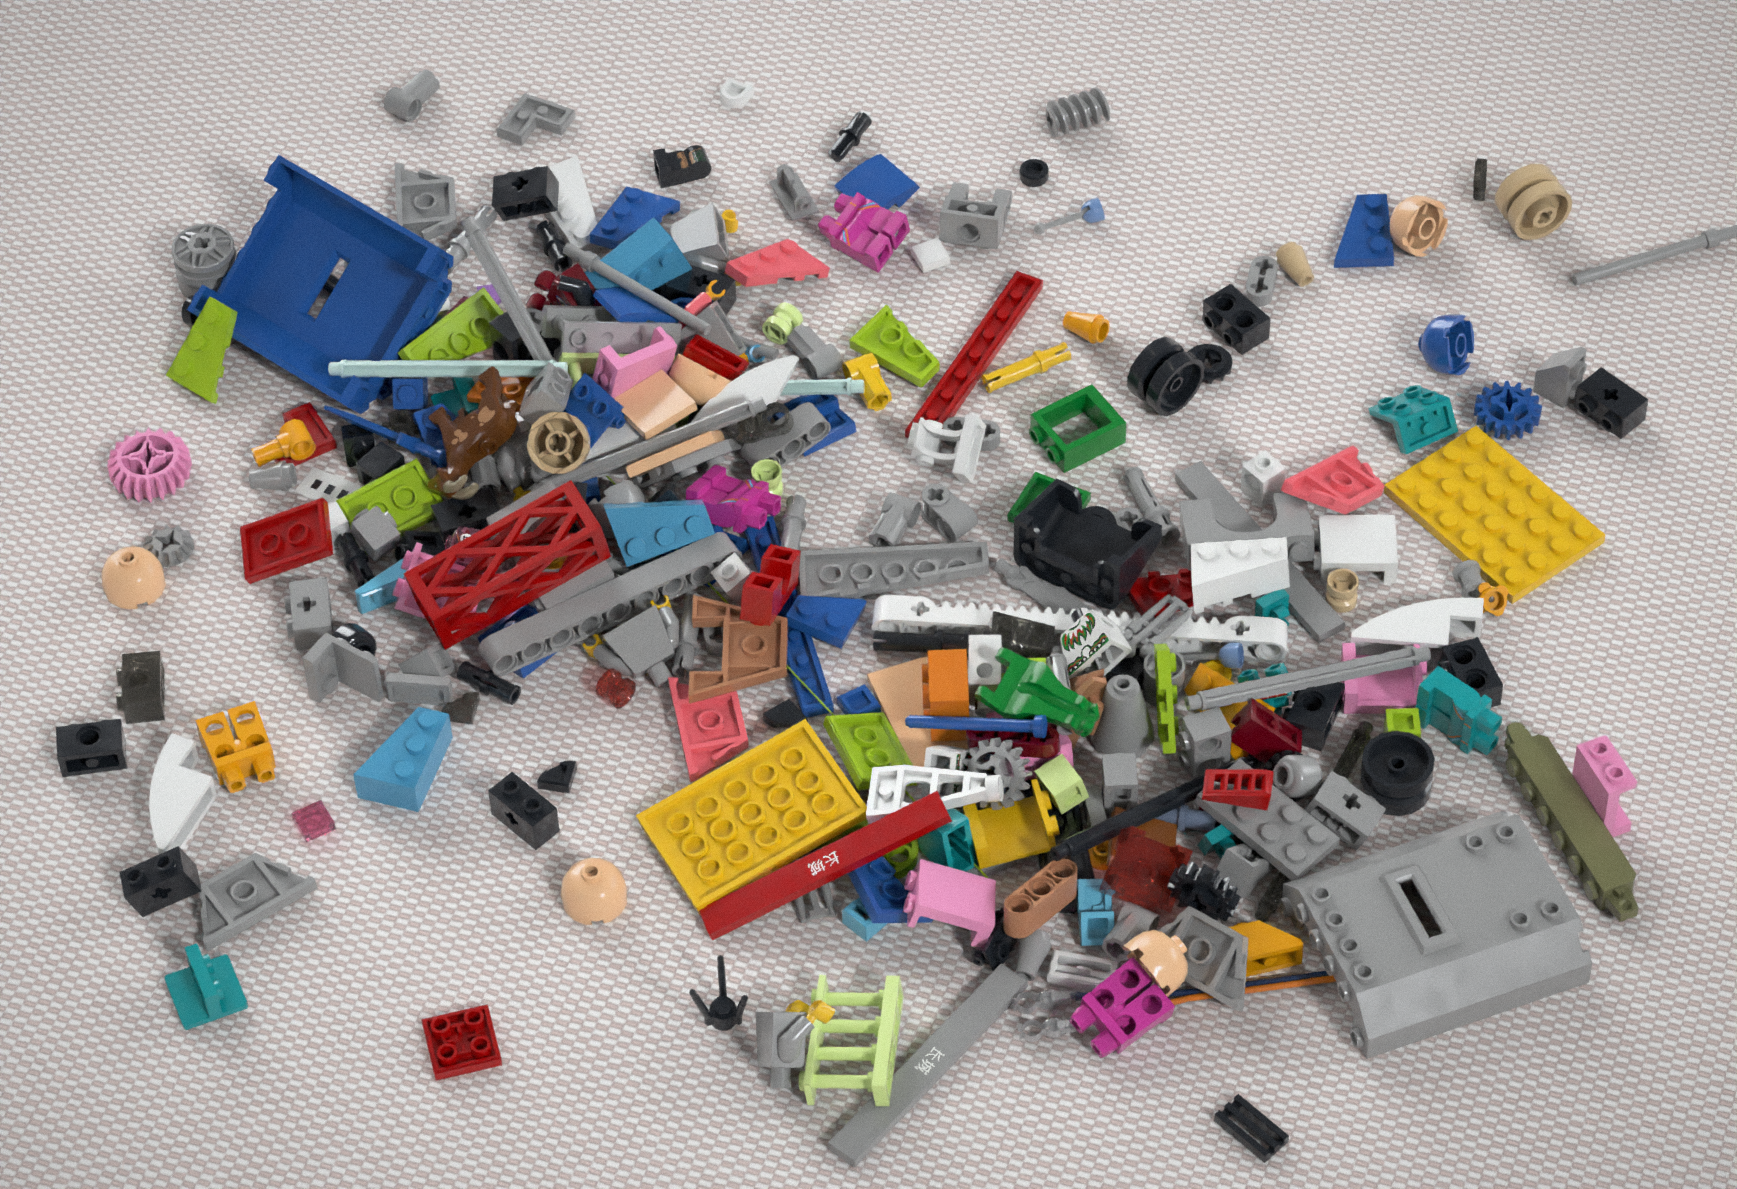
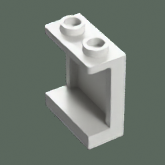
(1356, 545)

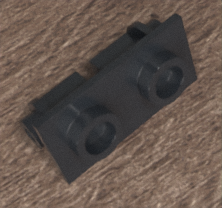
(997, 947)

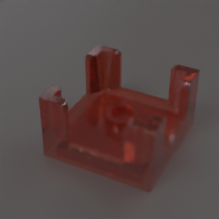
(1142, 870)

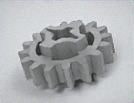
(1006, 763)

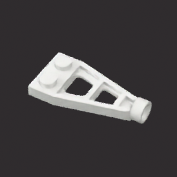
(889, 786)

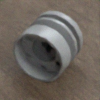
(202, 256)

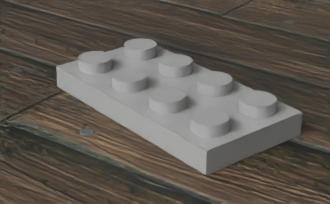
(1281, 835)

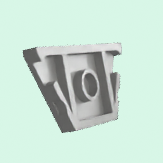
(425, 202)
(686, 465)
(247, 896)
(1213, 956)

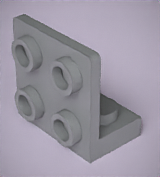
(337, 661)

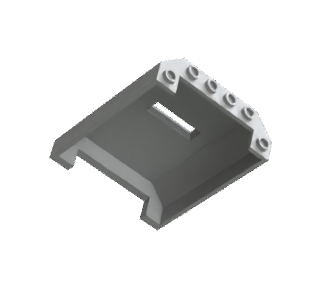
(1500, 918)

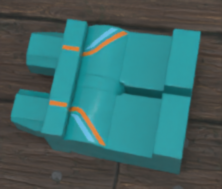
(1458, 712)

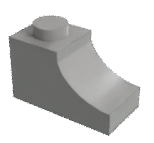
(1244, 868)

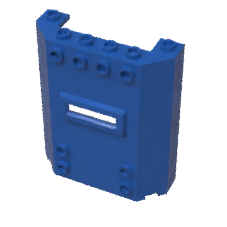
(376, 308)

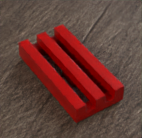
(715, 358)

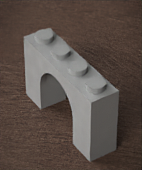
(1290, 521)
(587, 580)

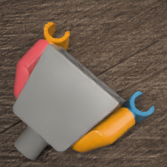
(722, 331)

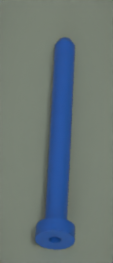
(1037, 726)

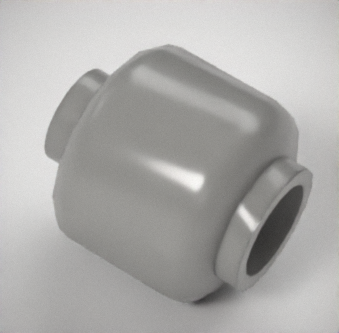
(1298, 776)

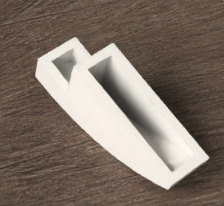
(763, 381)
(1420, 623)
(178, 794)

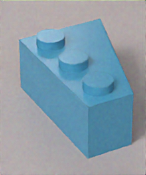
(646, 257)
(657, 527)
(406, 762)

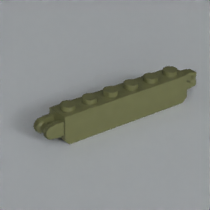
(1571, 821)

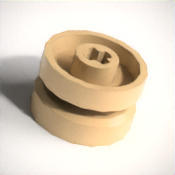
(1533, 201)

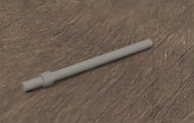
(1708, 239)
(592, 262)

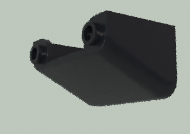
(1081, 549)

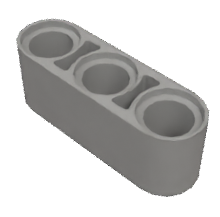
(807, 431)

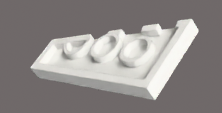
(575, 212)

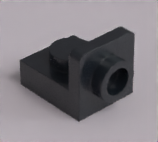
(356, 443)
(431, 543)

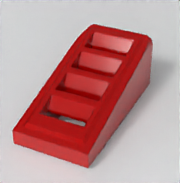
(1239, 777)

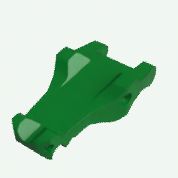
(1033, 690)

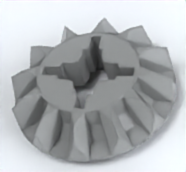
(175, 553)

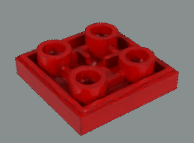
(461, 1042)

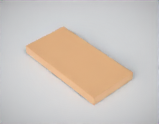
(901, 695)

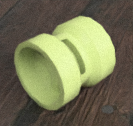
(782, 322)
(770, 472)

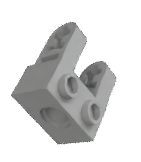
(974, 221)

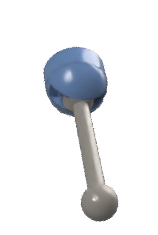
(1090, 212)
(1229, 655)

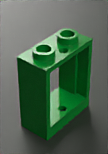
(1092, 403)

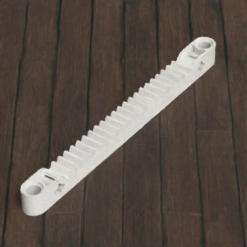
(1261, 637)

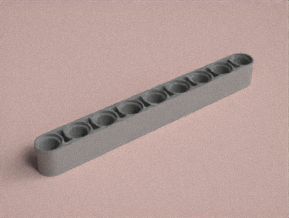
(605, 605)

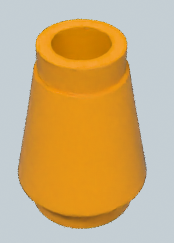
(1086, 325)

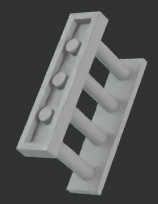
(593, 328)

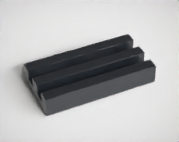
(1260, 1127)

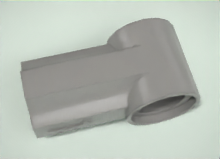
(409, 99)
(816, 355)
(486, 474)
(896, 515)
(1129, 924)

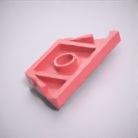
(1336, 483)
(708, 729)

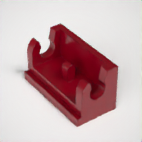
(1264, 732)

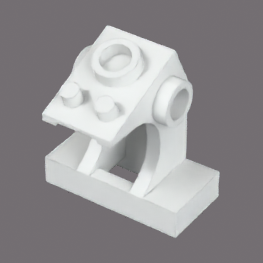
(926, 440)

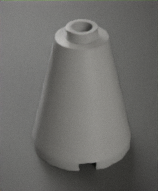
(1124, 720)

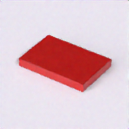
(286, 540)

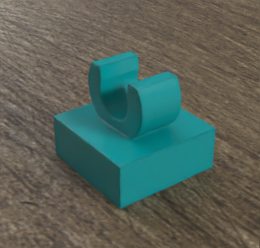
(1273, 605)
(1217, 839)

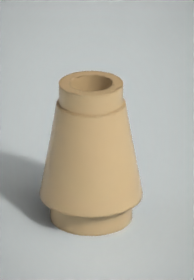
(1294, 262)

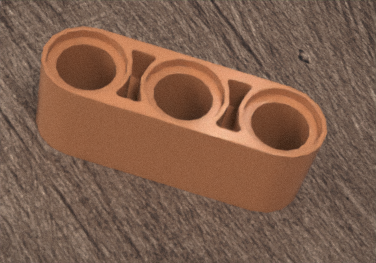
(1040, 898)

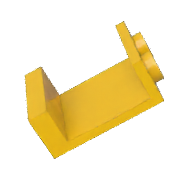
(1013, 831)

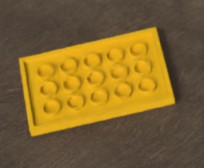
(1494, 513)
(753, 815)

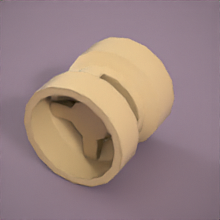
(1342, 590)

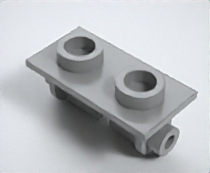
(793, 193)

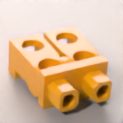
(240, 757)

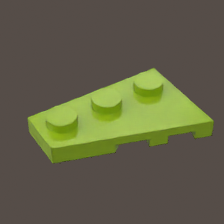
(1165, 698)

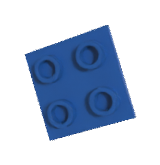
(594, 408)

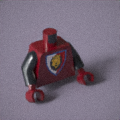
(566, 289)

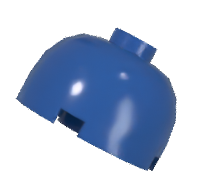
(1447, 343)

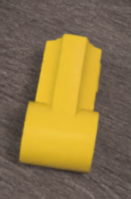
(867, 368)

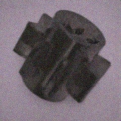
(401, 421)

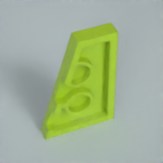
(895, 348)
(203, 351)

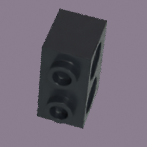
(1236, 319)
(1472, 666)

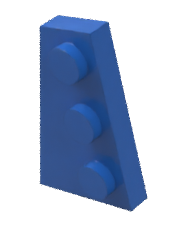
(629, 214)
(1367, 234)
(881, 892)

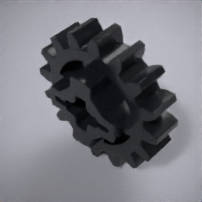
(1204, 891)

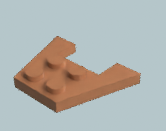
(748, 654)

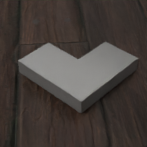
(533, 113)

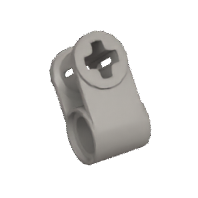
(947, 512)

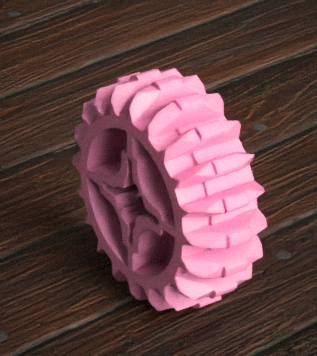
(149, 465)

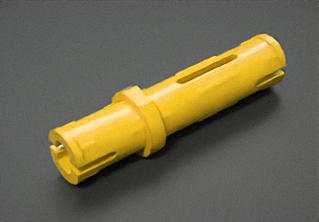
(1034, 364)

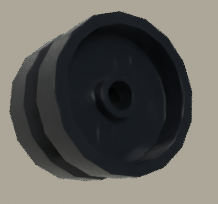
(1165, 376)
(1397, 772)

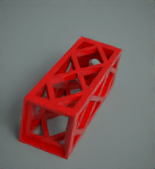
(491, 553)

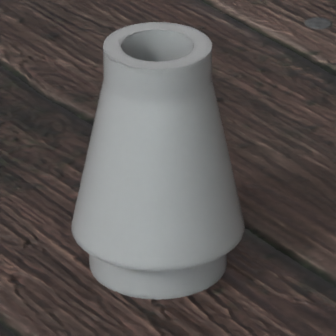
(274, 477)
(1032, 953)

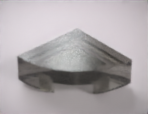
(1479, 179)
(463, 709)

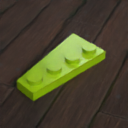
(459, 333)

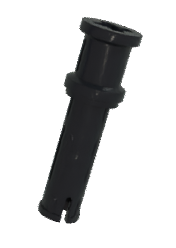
(921, 642)

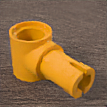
(292, 441)

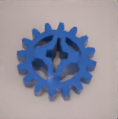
(1507, 410)

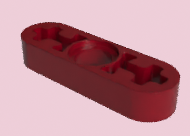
(1036, 748)

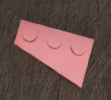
(774, 262)

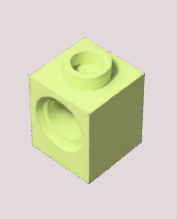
(1062, 783)

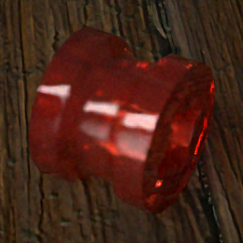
(615, 688)

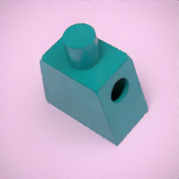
(950, 843)

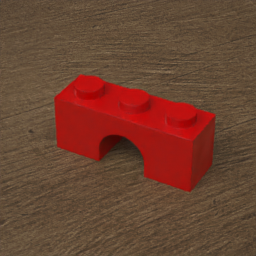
(769, 590)

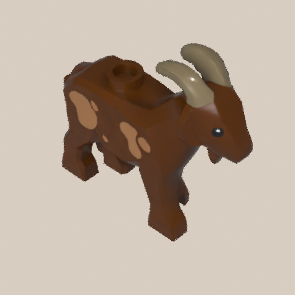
(472, 436)

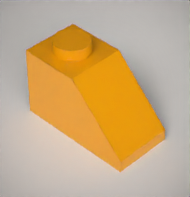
(1269, 947)

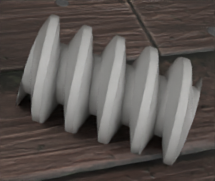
(1076, 109)

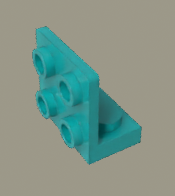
(1417, 417)

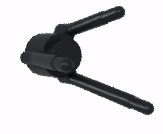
(723, 1011)

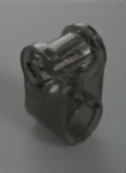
(761, 427)

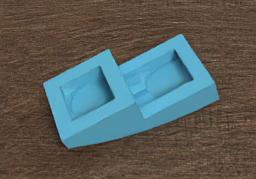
(1094, 912)

